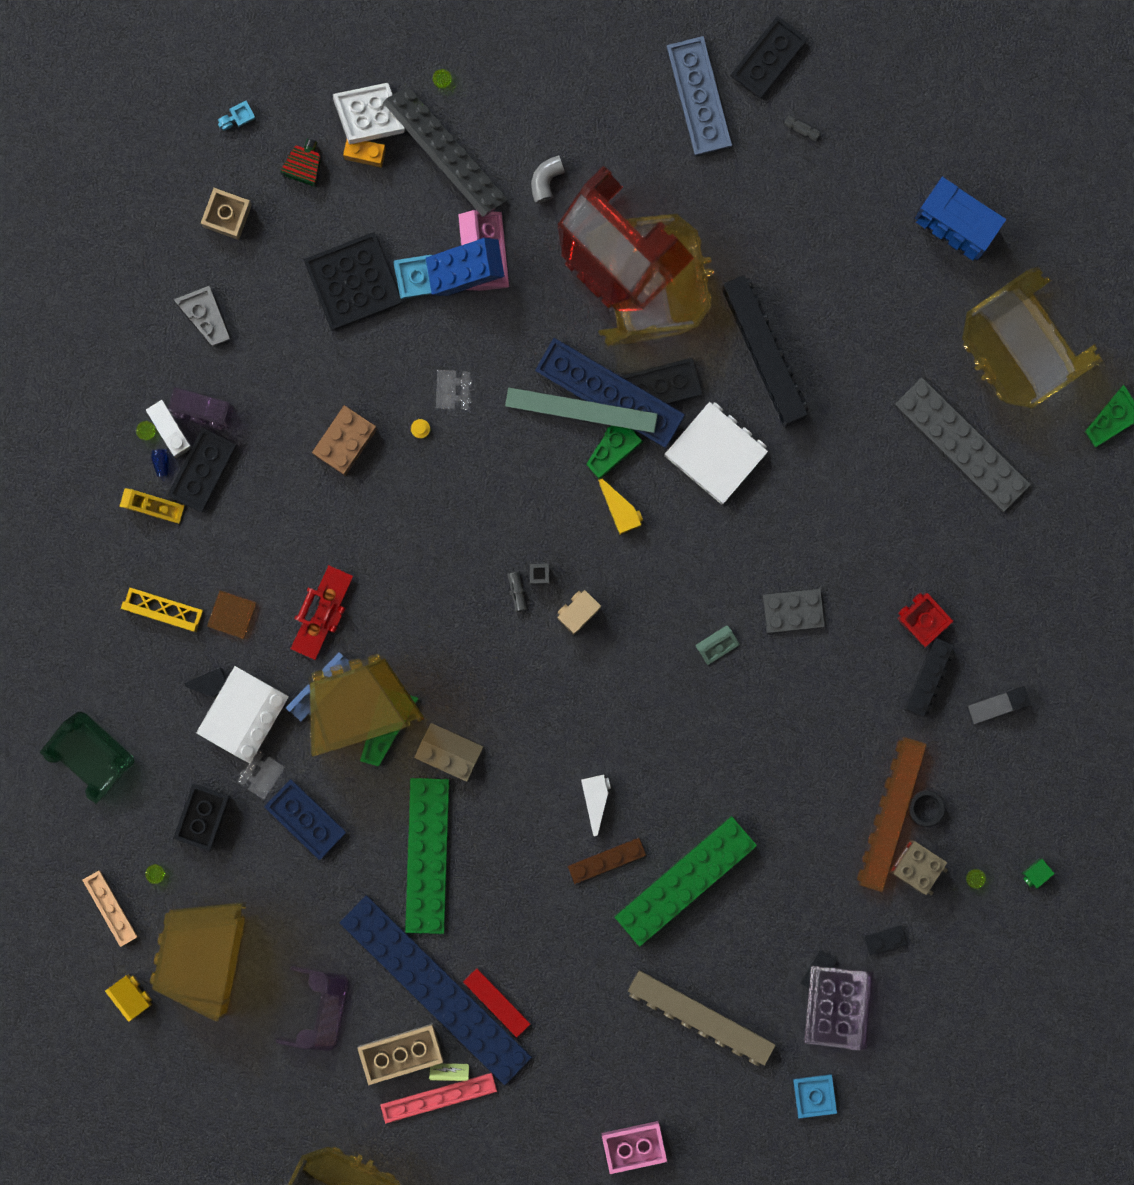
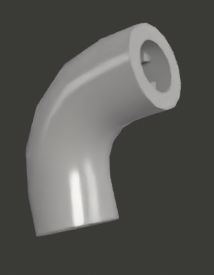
(542, 177)

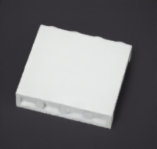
(716, 452)

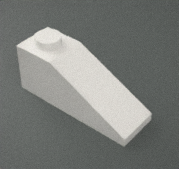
(168, 429)
(595, 795)

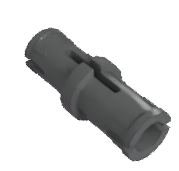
(517, 591)

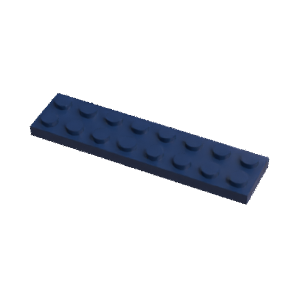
(601, 385)

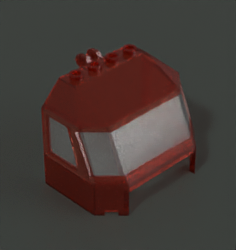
(613, 254)

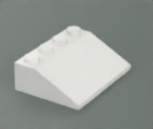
(242, 714)

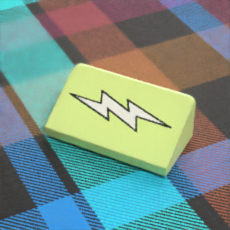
(449, 1072)

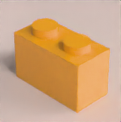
(365, 152)

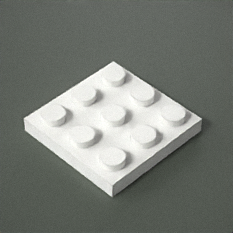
(365, 115)

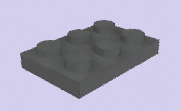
(793, 610)

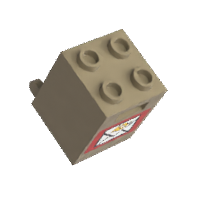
(918, 867)

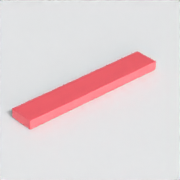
(438, 1098)

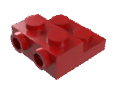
(924, 618)

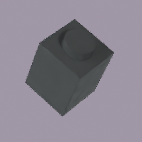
(539, 574)

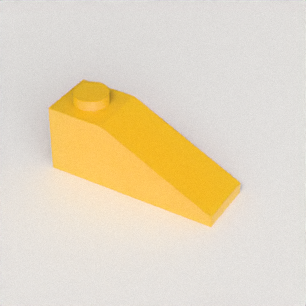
(151, 505)
(623, 513)

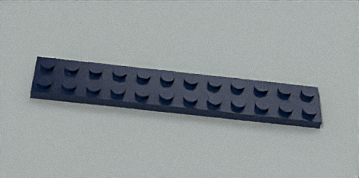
(435, 990)

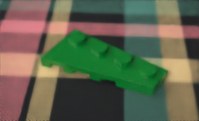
(377, 747)

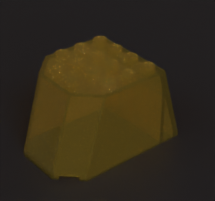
(356, 704)
(199, 956)

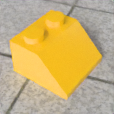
(129, 997)

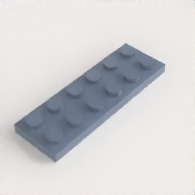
(699, 96)

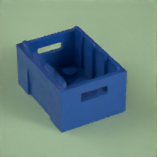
(959, 219)

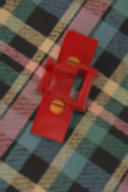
(327, 616)

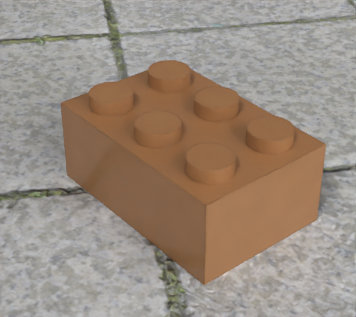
(344, 440)

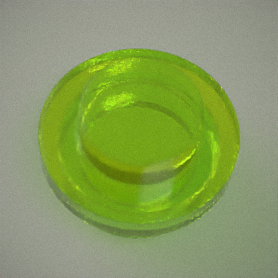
(442, 78)
(145, 430)
(155, 874)
(975, 878)

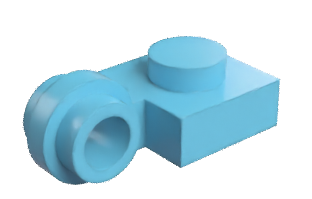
(240, 114)

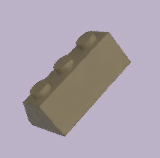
(448, 752)

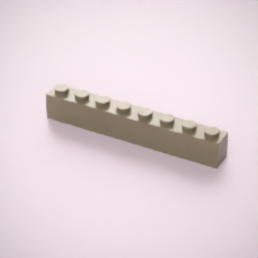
(700, 1017)

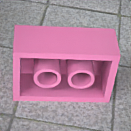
(634, 1147)

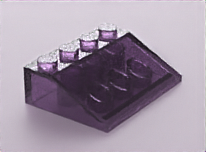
(838, 1007)

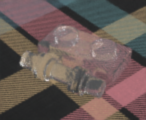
(446, 389)
(266, 777)

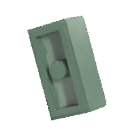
(717, 645)

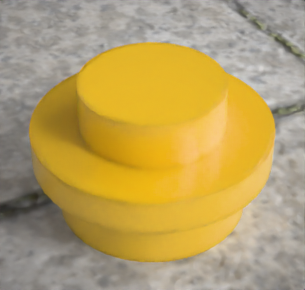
(420, 428)

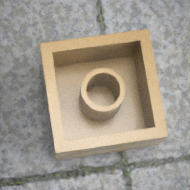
(226, 213)
(578, 612)

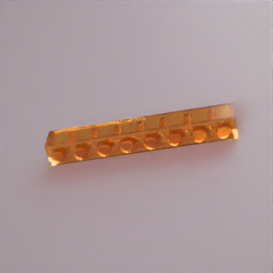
(892, 814)

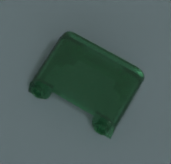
(89, 754)

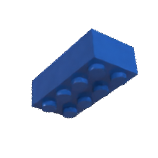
(465, 267)

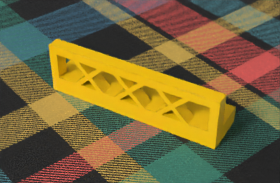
(159, 616)

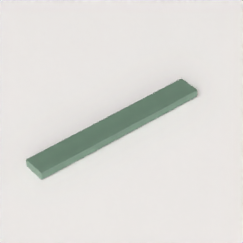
(581, 410)

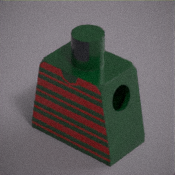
(303, 164)

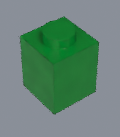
(1037, 873)

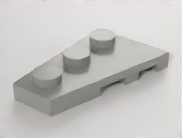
(205, 315)

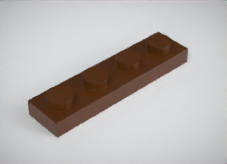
(606, 860)

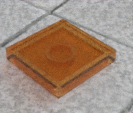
(231, 614)

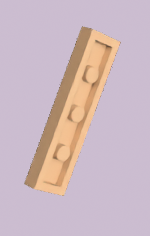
(110, 908)

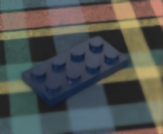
(305, 819)

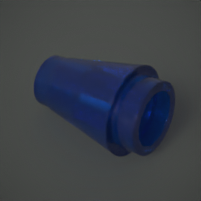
(160, 461)

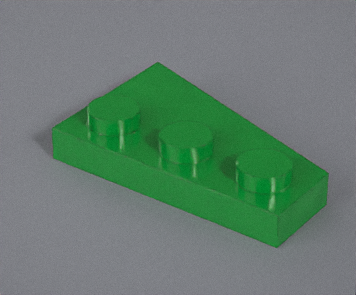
(1113, 418)
(612, 449)

